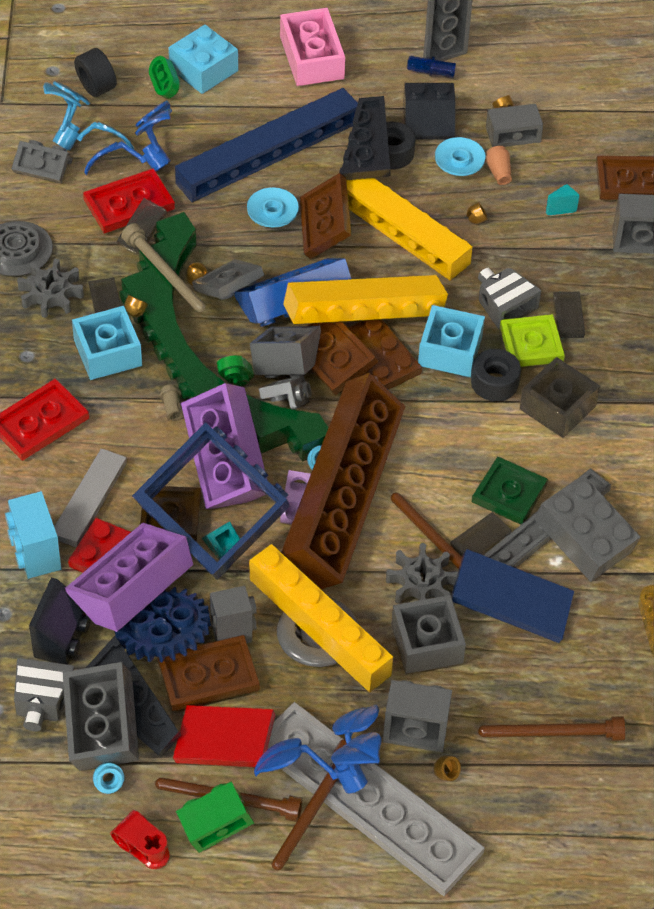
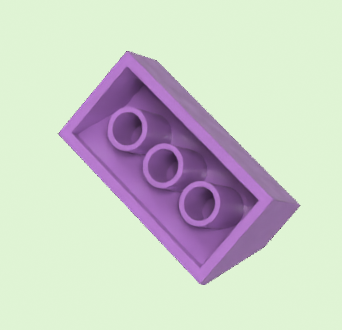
(218, 477)
(131, 575)

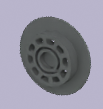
(22, 245)
(300, 645)

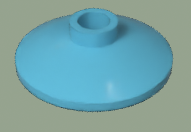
(460, 156)
(272, 207)

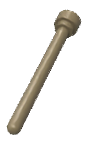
(135, 237)

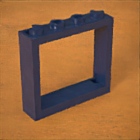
(237, 456)

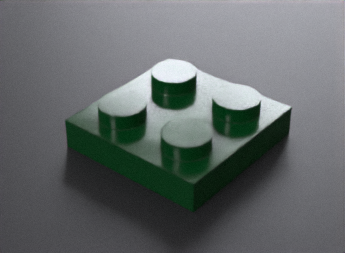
(509, 490)

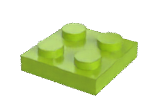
(532, 339)

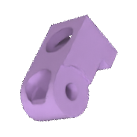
(295, 495)

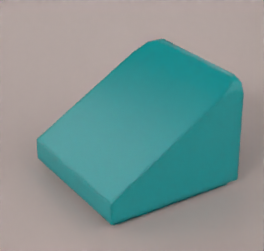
(562, 201)
(221, 539)

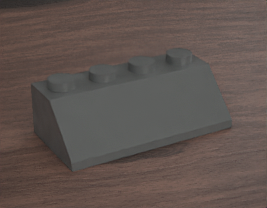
(447, 29)

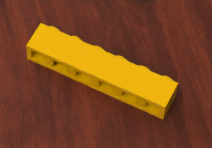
(409, 226)
(363, 299)
(321, 618)

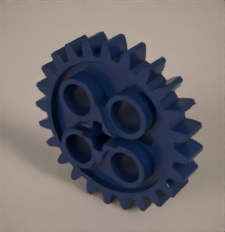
(166, 626)

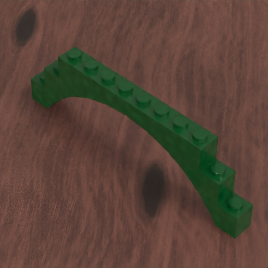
(174, 244)

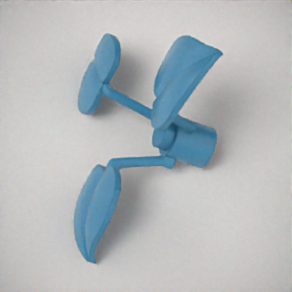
(68, 132)

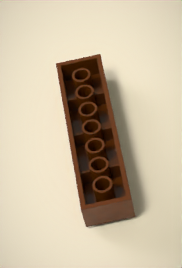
(343, 481)

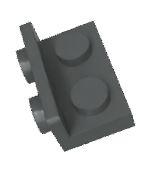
(41, 161)
(294, 388)

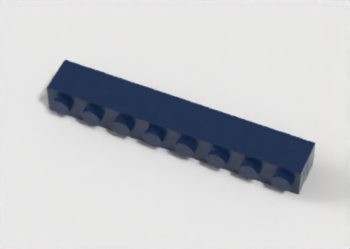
(265, 145)

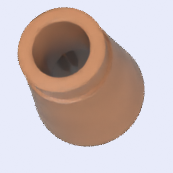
(499, 163)

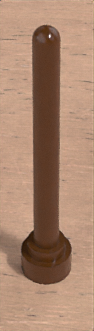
(426, 528)
(611, 729)
(287, 807)
(305, 819)

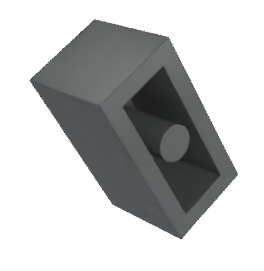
(514, 125)
(232, 614)

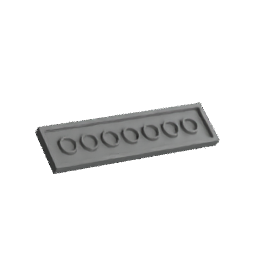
(383, 808)

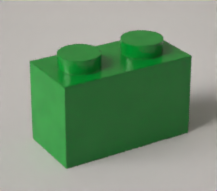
(214, 816)

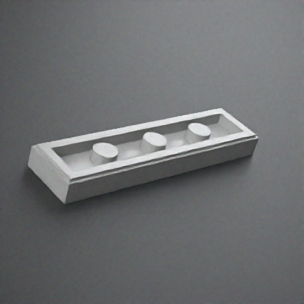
(89, 497)

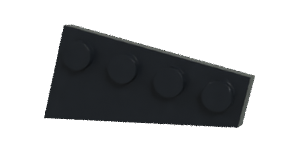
(368, 142)
(152, 721)

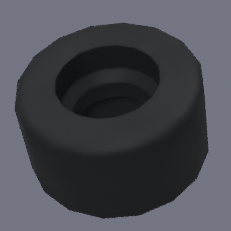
(95, 72)
(400, 144)
(493, 387)

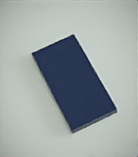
(512, 596)

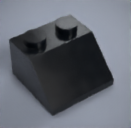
(430, 110)
(57, 625)

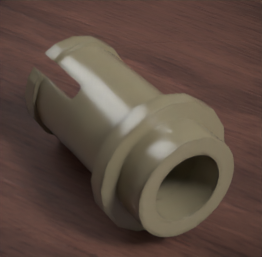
(171, 396)

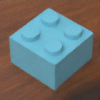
(204, 59)
(451, 340)
(107, 342)
(33, 535)

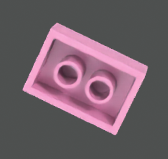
(312, 46)

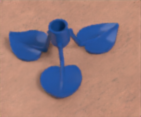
(153, 152)
(357, 751)

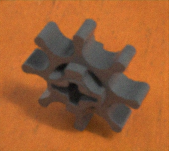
(50, 288)
(410, 576)

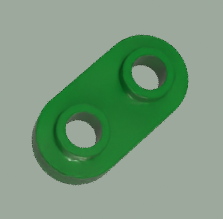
(164, 77)
(235, 370)

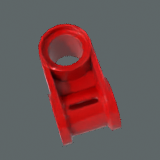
(142, 840)

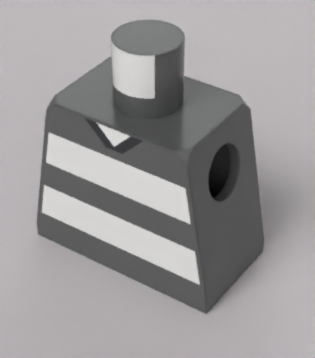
(507, 295)
(39, 691)

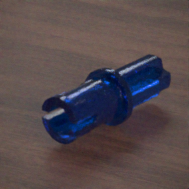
(431, 66)

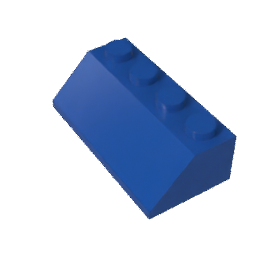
(266, 298)

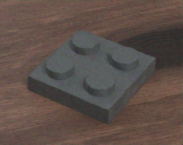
(228, 279)

